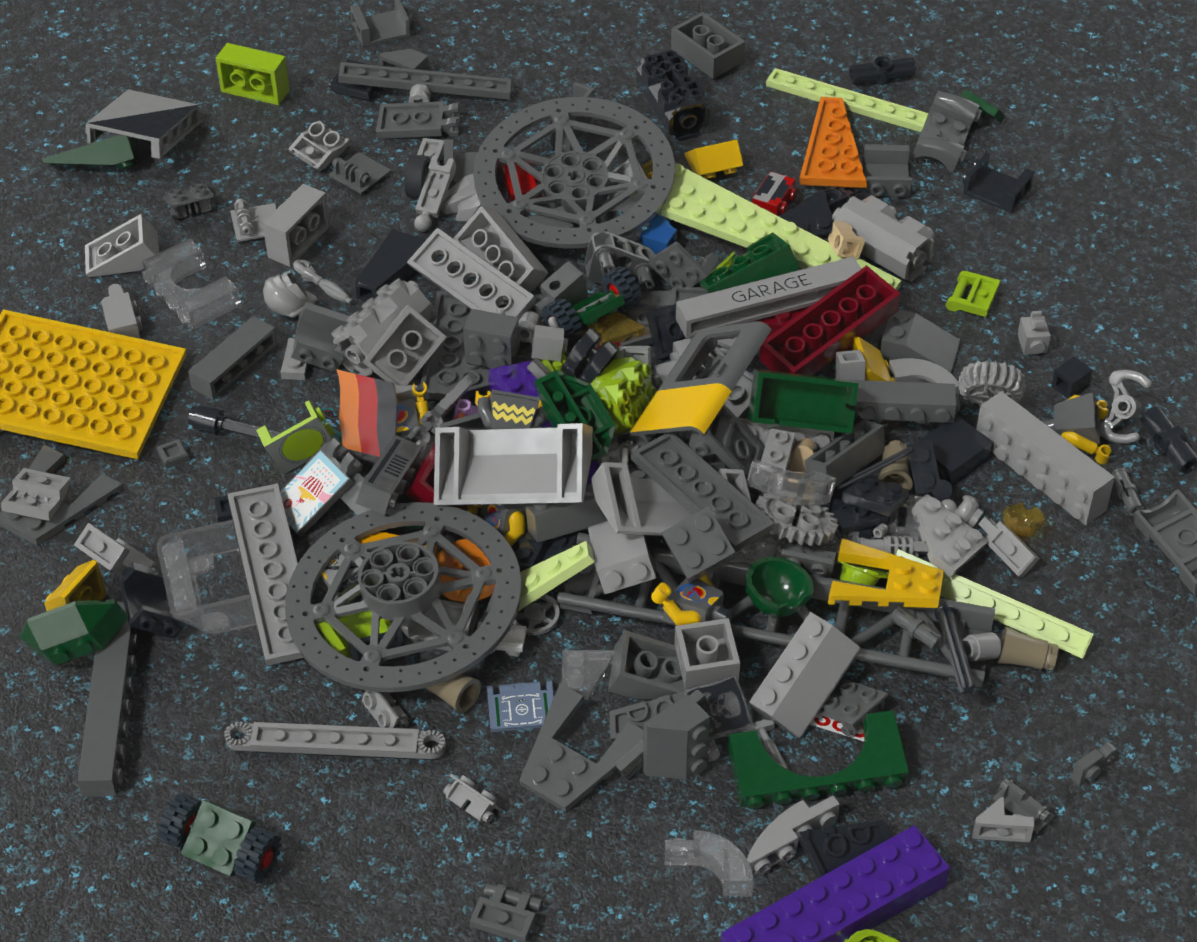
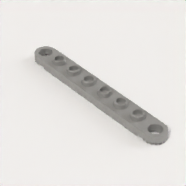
(335, 740)

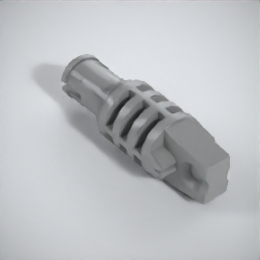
(892, 543)

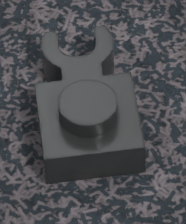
(1090, 765)

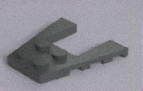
(40, 530)
(560, 772)

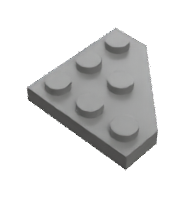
(948, 537)

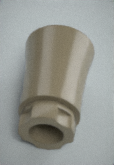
(899, 471)
(1027, 651)
(458, 692)

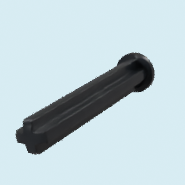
(964, 678)

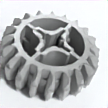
(986, 379)

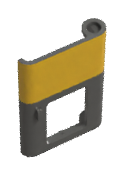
(691, 403)

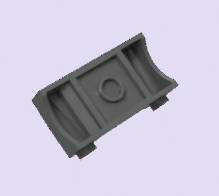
(947, 129)
(731, 443)
(1175, 532)

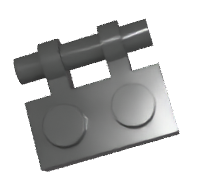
(504, 919)

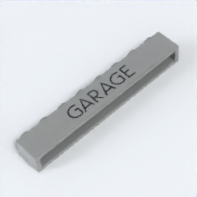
(762, 297)

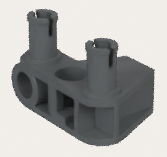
(611, 251)

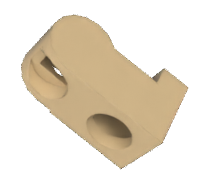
(844, 240)
(803, 450)

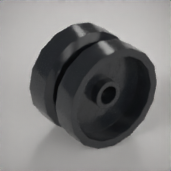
(588, 358)

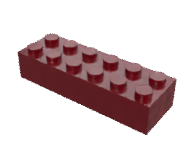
(831, 324)

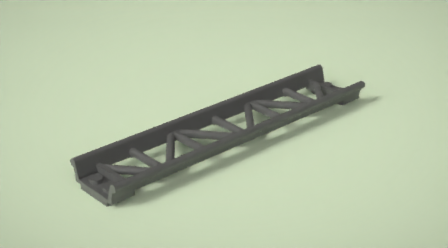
(971, 619)

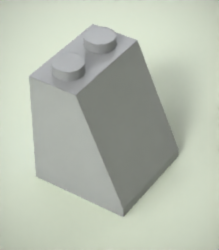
(620, 558)

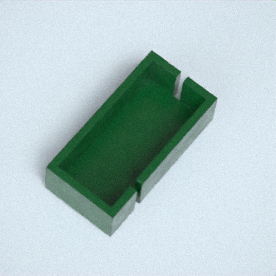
(802, 401)

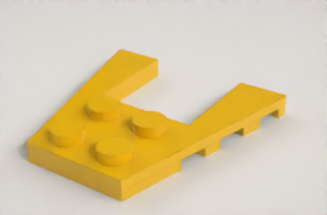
(907, 580)

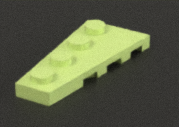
(554, 571)

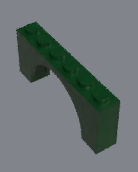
(764, 781)

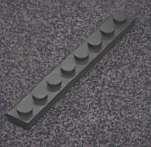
(437, 81)

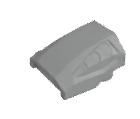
(319, 145)

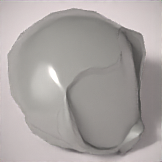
(286, 295)

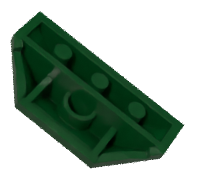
(575, 402)
(73, 629)

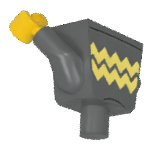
(510, 410)

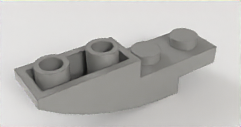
(779, 839)

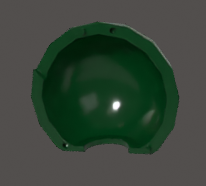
(778, 586)

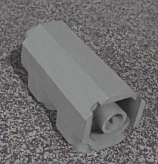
(891, 243)
(368, 326)

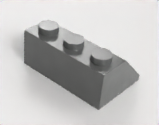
(676, 741)

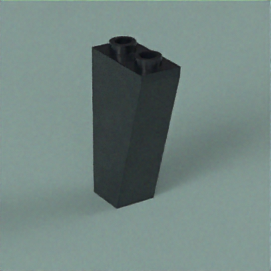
(388, 264)

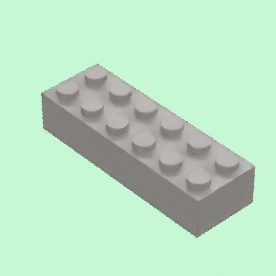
(1045, 458)

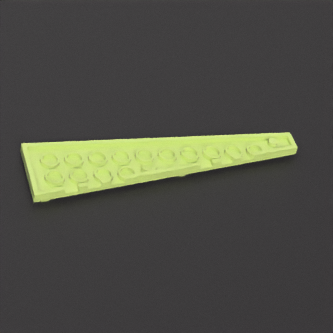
(735, 219)

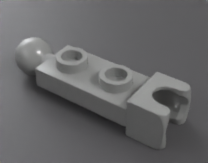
(433, 192)

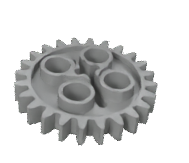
(812, 525)

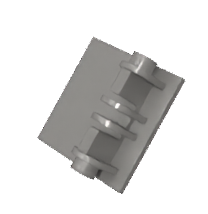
(249, 221)

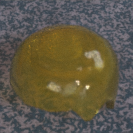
(1023, 521)

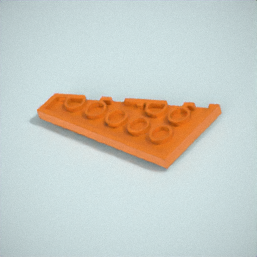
(832, 151)

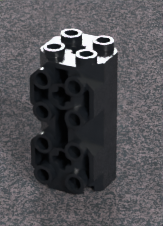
(673, 94)

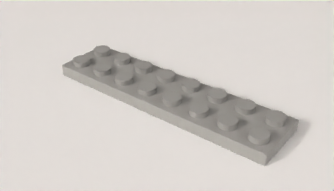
(268, 565)

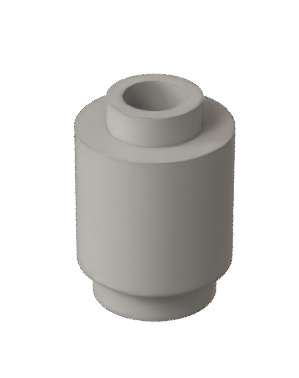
(982, 646)

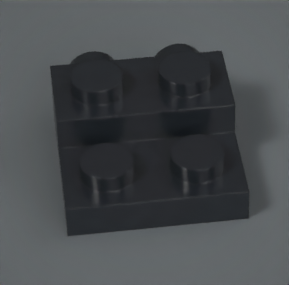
(533, 552)

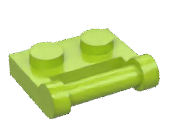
(980, 296)

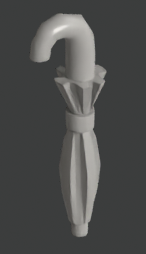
(330, 288)

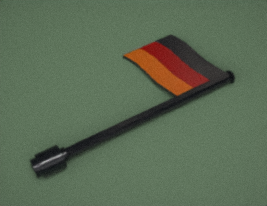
(365, 417)

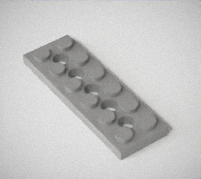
(470, 266)

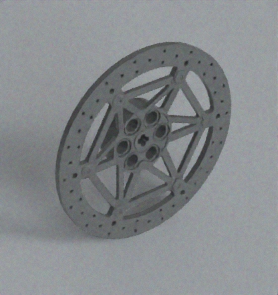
(575, 177)
(401, 584)

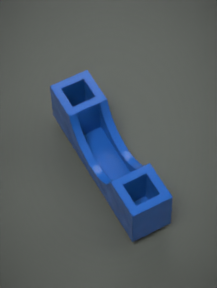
(658, 234)

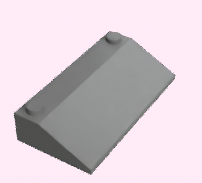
(512, 465)
(642, 504)

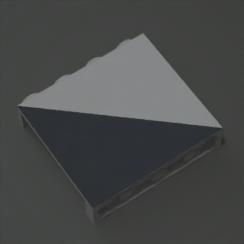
(148, 118)

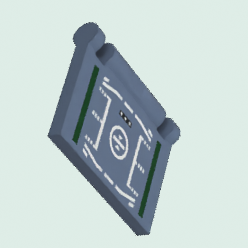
(519, 706)

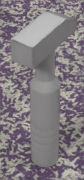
(769, 744)

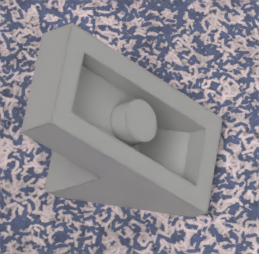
(996, 825)

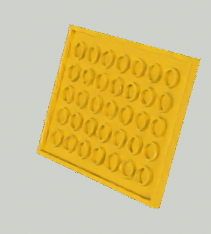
(82, 383)

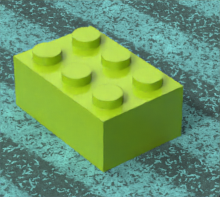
(252, 73)

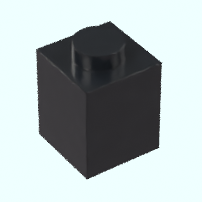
(1071, 378)

